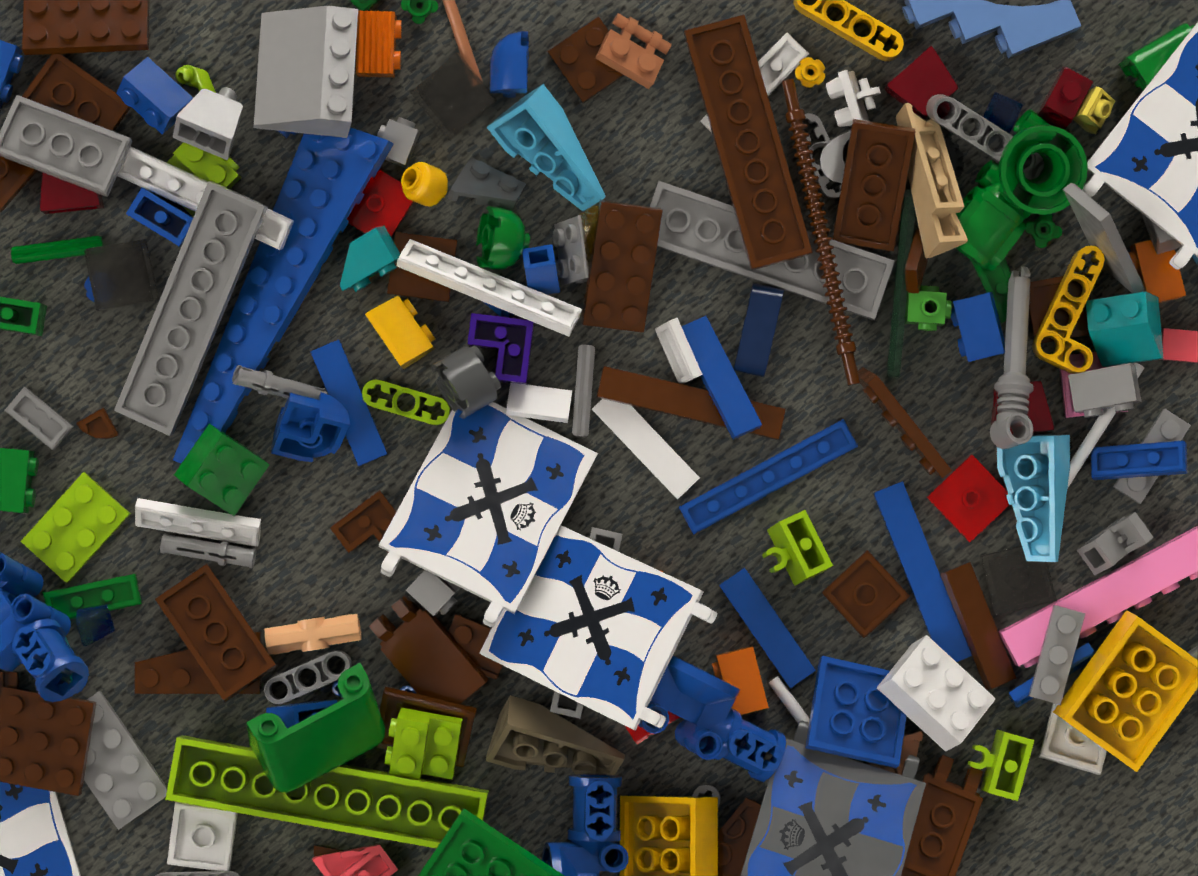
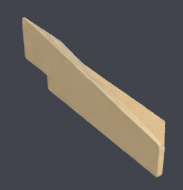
(933, 186)

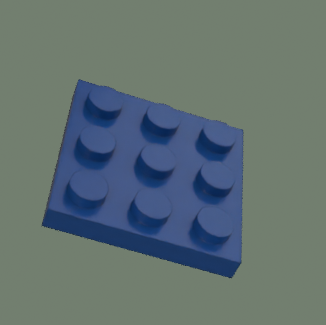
(853, 716)

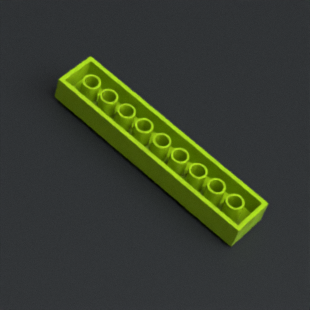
(341, 800)

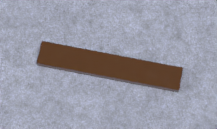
(678, 400)

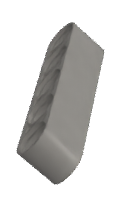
(981, 134)

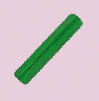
(54, 249)

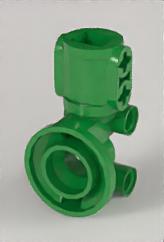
(997, 211)

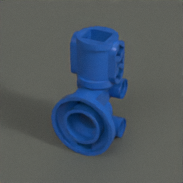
(36, 634)
(710, 723)
(589, 846)

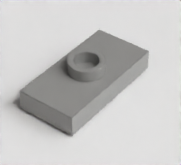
(39, 418)

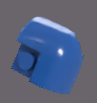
(510, 65)
(310, 427)

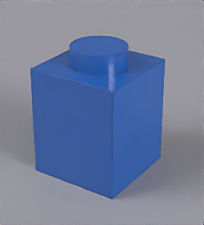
(541, 269)

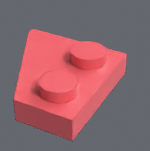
(360, 861)

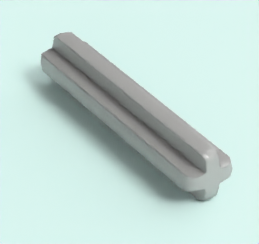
(583, 390)

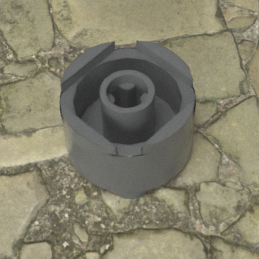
(466, 381)

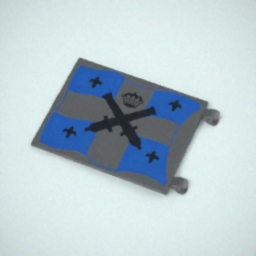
(833, 816)

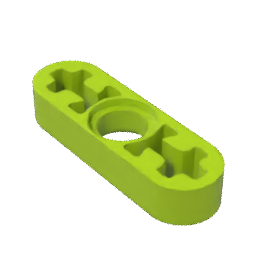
(386, 388)

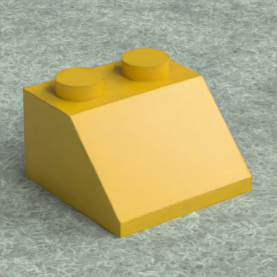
(400, 331)

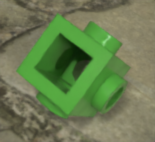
(916, 310)

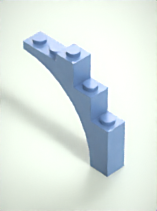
(1017, 26)

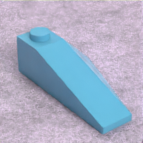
(543, 137)
(1037, 490)

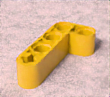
(844, 27)
(1073, 307)

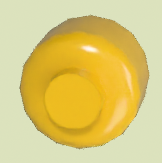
(424, 184)

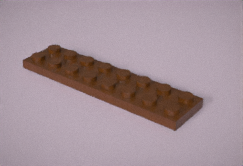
(747, 142)

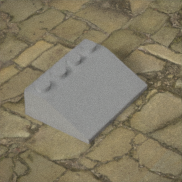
(306, 70)

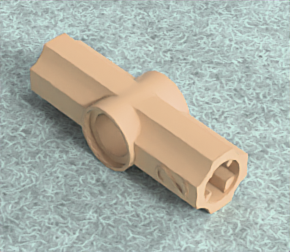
(313, 634)

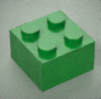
(221, 469)

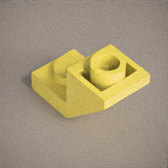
(1094, 110)

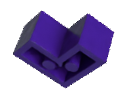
(512, 340)

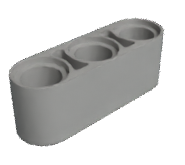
(295, 685)

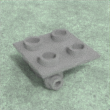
(572, 261)

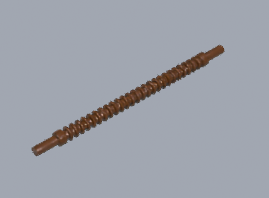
(795, 117)

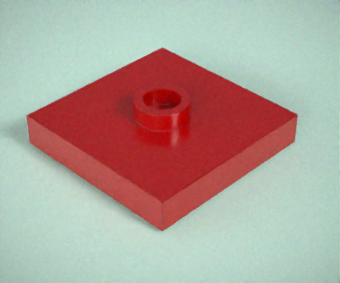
(381, 205)
(970, 498)

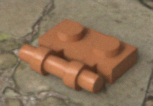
(630, 58)

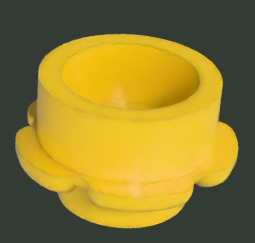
(807, 80)

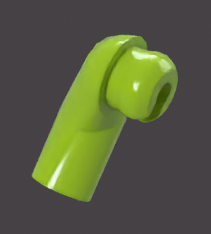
(194, 77)

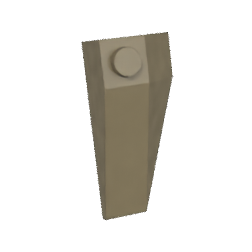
(539, 737)

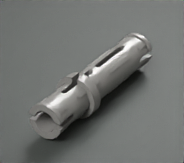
(268, 383)
(206, 550)

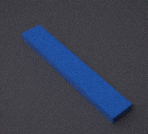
(768, 476)
(921, 571)

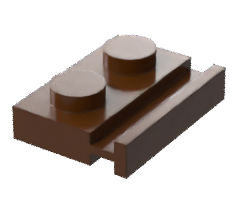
(471, 637)

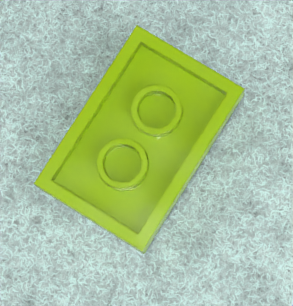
(75, 527)

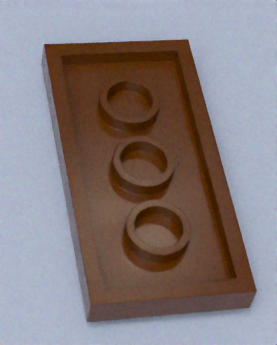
(84, 26)
(873, 184)
(621, 266)
(216, 633)

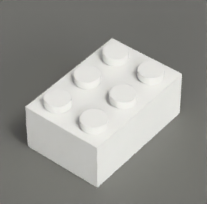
(936, 693)

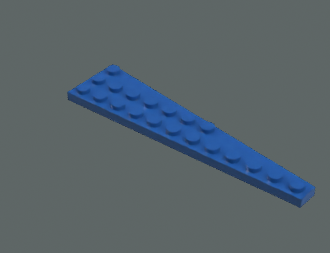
(319, 197)

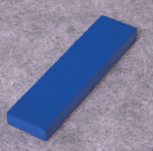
(721, 379)
(343, 386)
(767, 628)

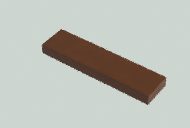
(978, 626)

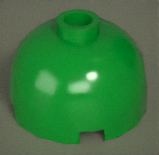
(501, 238)

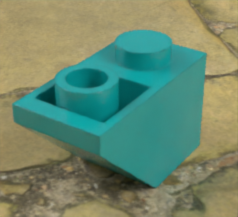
(367, 256)

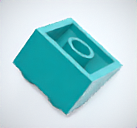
(1125, 328)

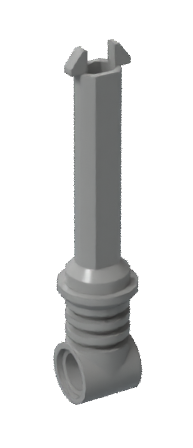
(1014, 385)

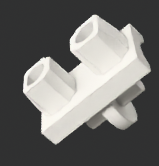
(847, 86)

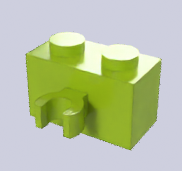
(797, 548)
(1004, 764)

